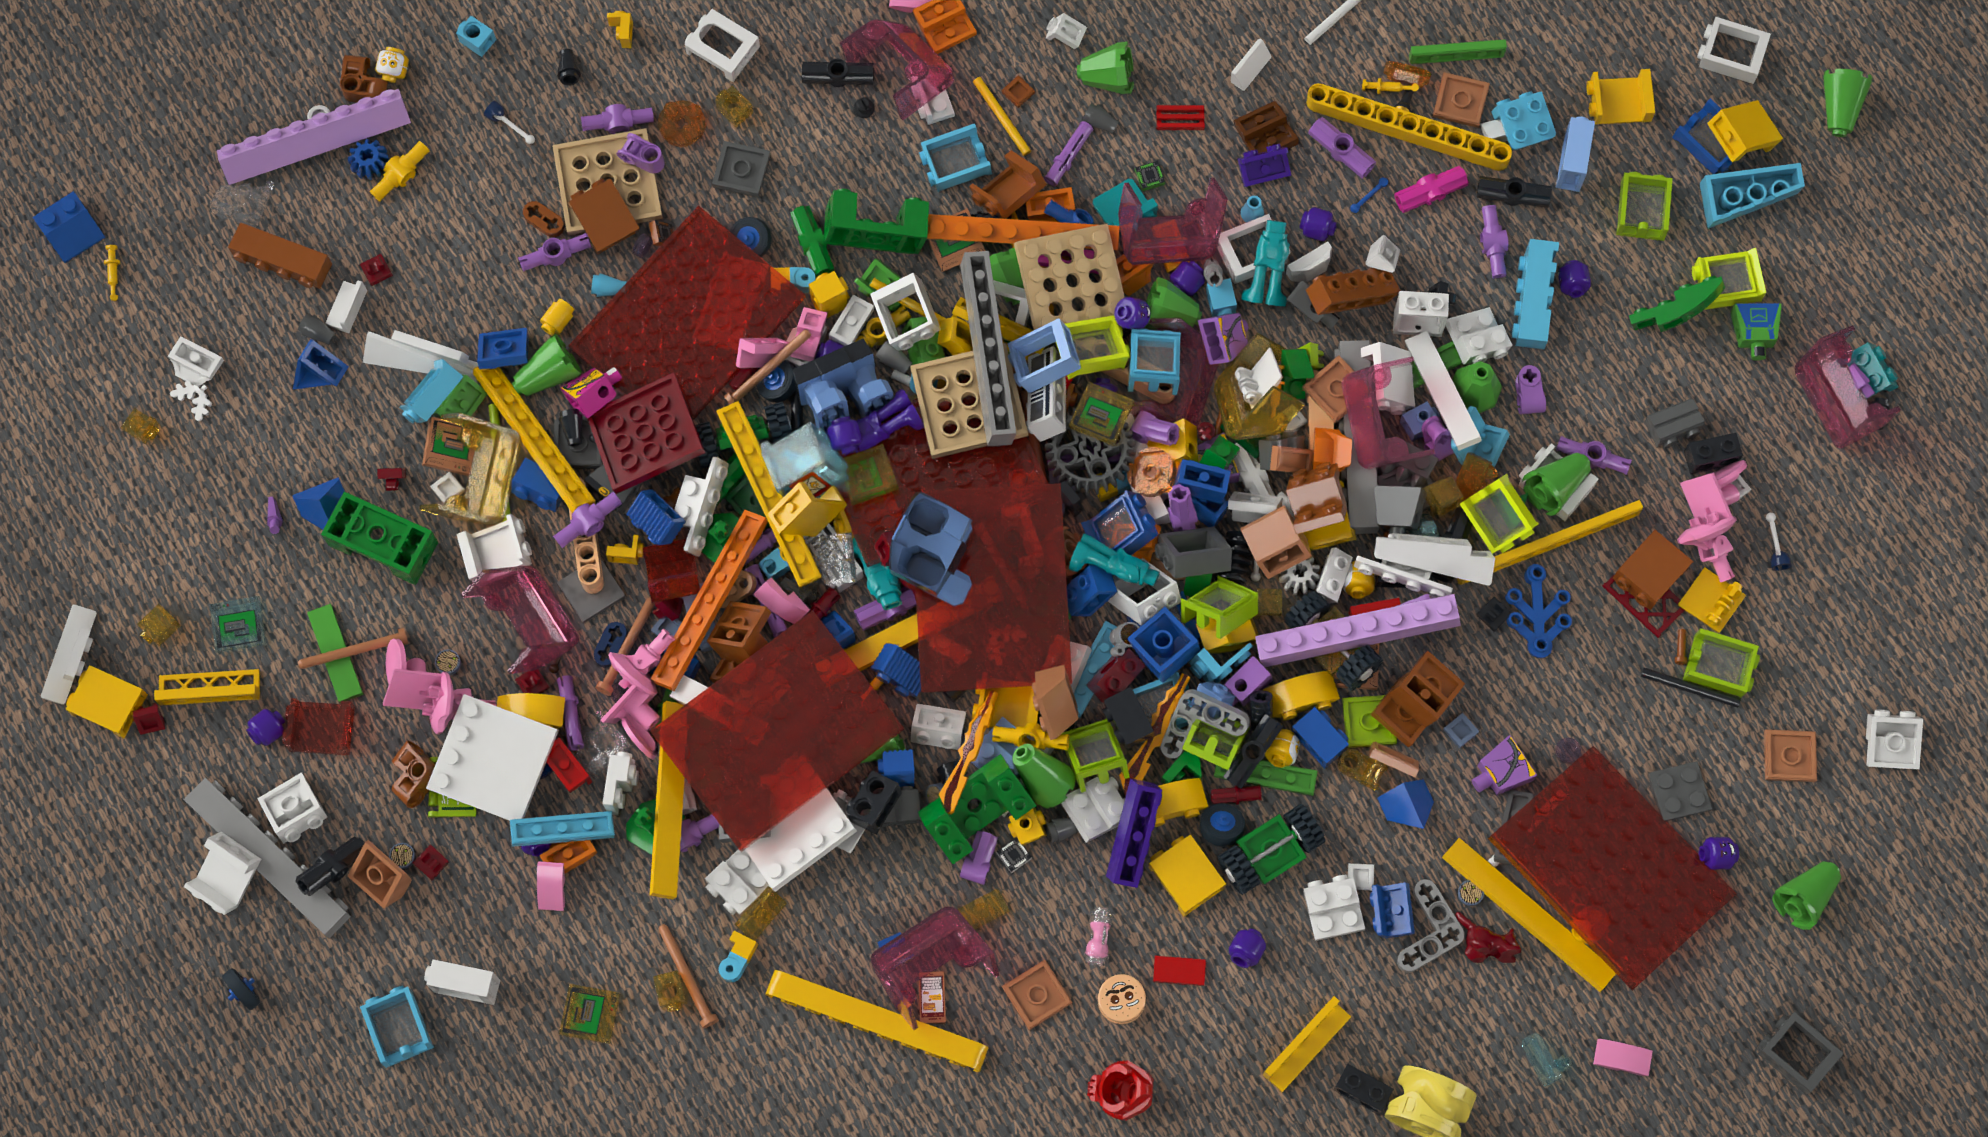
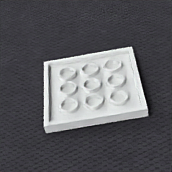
(492, 759)
(801, 840)

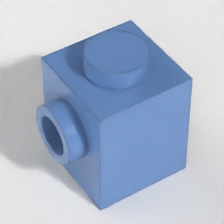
(1414, 419)
(1218, 692)

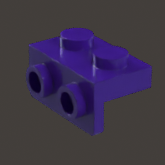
(1264, 166)

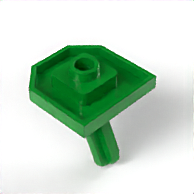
(718, 534)
(641, 826)

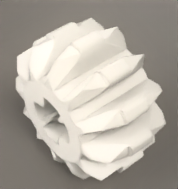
(1307, 581)

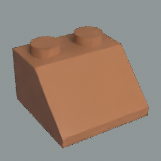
(379, 876)

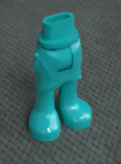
(1271, 253)
(1117, 563)
(881, 582)

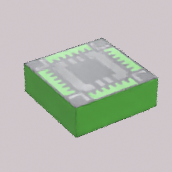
(1149, 176)

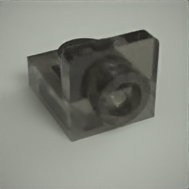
(808, 596)

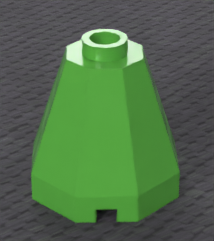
(1108, 69)
(1007, 270)
(1170, 302)
(1477, 386)

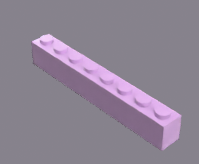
(313, 136)
(1358, 630)

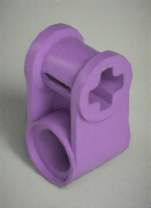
(637, 152)
(1530, 395)
(1437, 437)

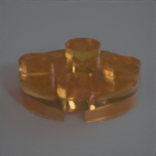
(681, 110)
(1161, 481)

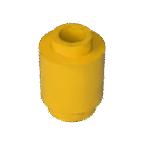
(557, 317)

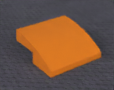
(944, 23)

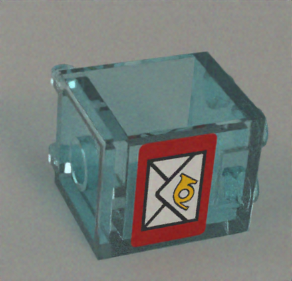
(804, 458)

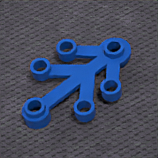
(1537, 614)

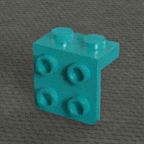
(1109, 202)
(1871, 362)

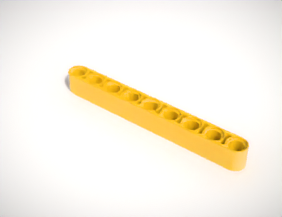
(1421, 126)
(873, 1018)

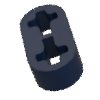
(605, 641)

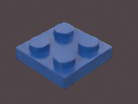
(503, 348)

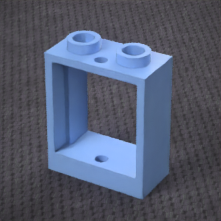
(1575, 154)
(1052, 332)

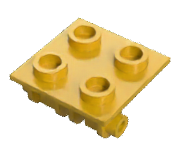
(1712, 600)

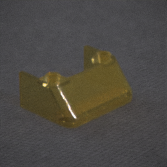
(1273, 410)
(491, 472)

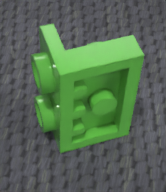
(926, 349)
(463, 398)

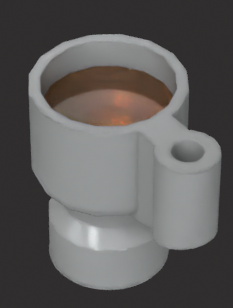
(1119, 636)

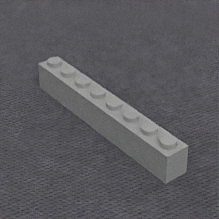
(988, 348)
(1359, 482)
(275, 863)

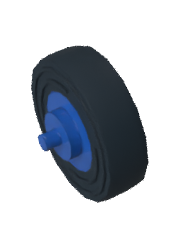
(753, 233)
(778, 384)
(1222, 824)
(241, 989)

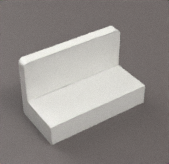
(346, 306)
(851, 321)
(1250, 507)

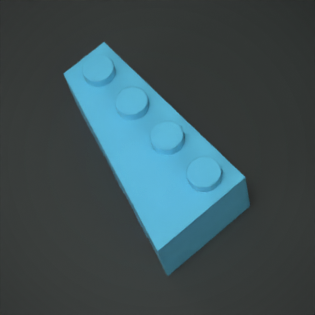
(1747, 191)
(1535, 294)

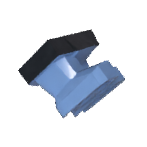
(836, 375)
(931, 547)

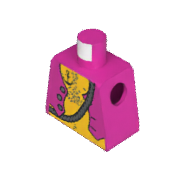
(591, 390)

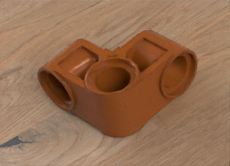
(354, 74)
(413, 782)

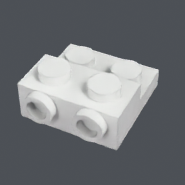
(1478, 336)
(1894, 739)
(620, 777)
(292, 808)
(1095, 809)
(737, 882)
(1333, 907)

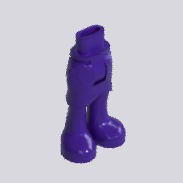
(874, 432)

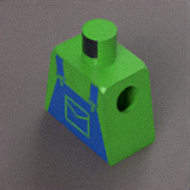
(1756, 327)

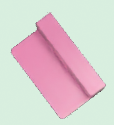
(758, 351)

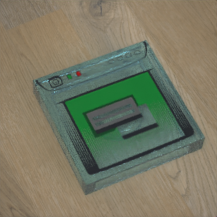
(237, 624)

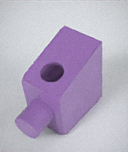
(1251, 674)

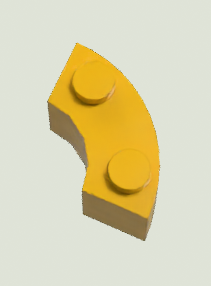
(955, 336)
(1231, 642)
(1303, 694)
(537, 707)
(1181, 799)

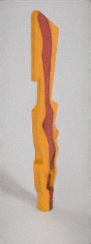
(1160, 721)
(968, 751)

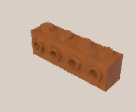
(280, 256)
(1352, 290)

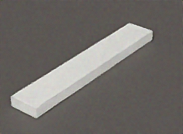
(1443, 391)

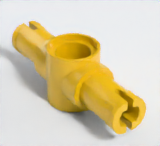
(399, 171)
(898, 317)
(1018, 737)

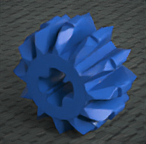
(370, 166)

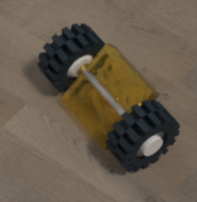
(1351, 665)

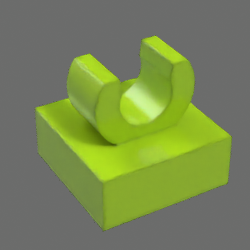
(1313, 354)

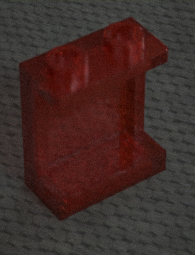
(670, 571)
(319, 727)

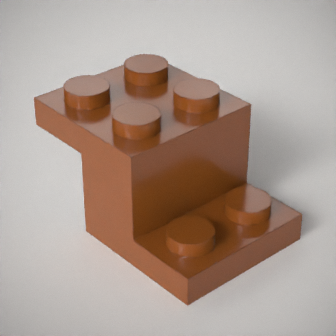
(1316, 497)
(737, 635)
(1417, 699)

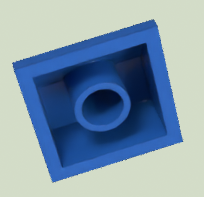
(69, 227)
(1164, 644)

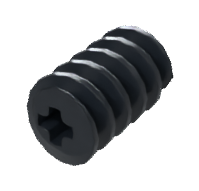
(1239, 552)

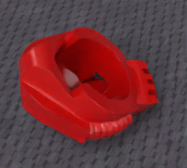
(1122, 1090)

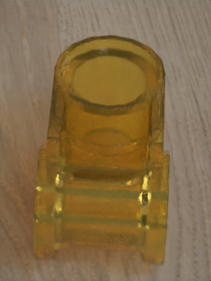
(1363, 769)

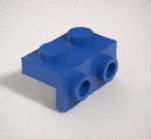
(1392, 910)

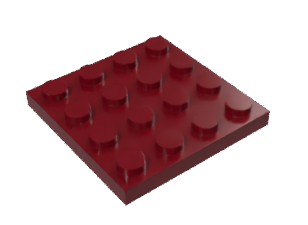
(645, 433)

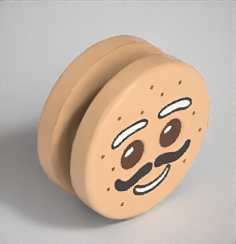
(1121, 999)

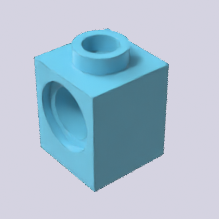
(480, 43)
(1221, 298)

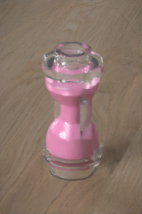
(1097, 947)

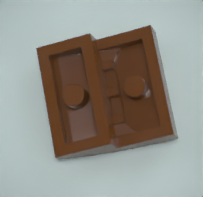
(1266, 128)

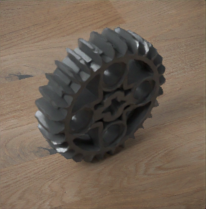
(1089, 460)

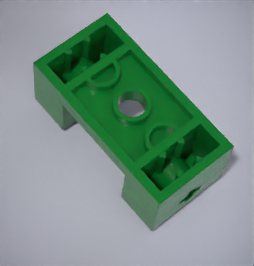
(904, 236)
(402, 547)
(998, 792)

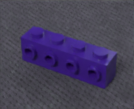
(1134, 833)

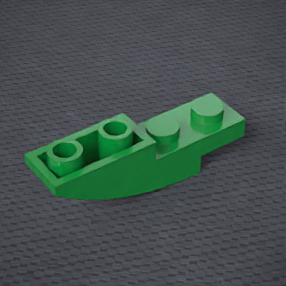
(1689, 302)

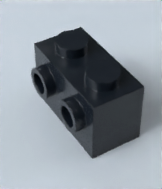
(1128, 718)

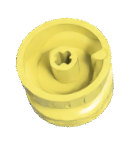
(1430, 1104)

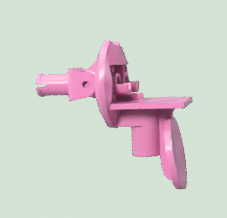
(1709, 503)
(417, 689)
(633, 706)

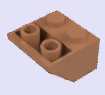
(1275, 542)
(1054, 700)

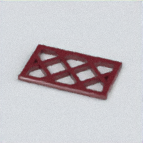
(1643, 616)

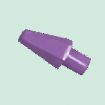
(1860, 380)
(274, 517)

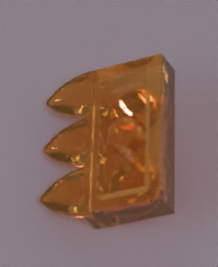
(1473, 475)

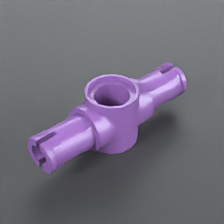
(617, 119)
(1494, 241)
(543, 255)
(1605, 459)
(587, 519)
(693, 831)

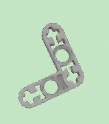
(1192, 713)
(1440, 926)

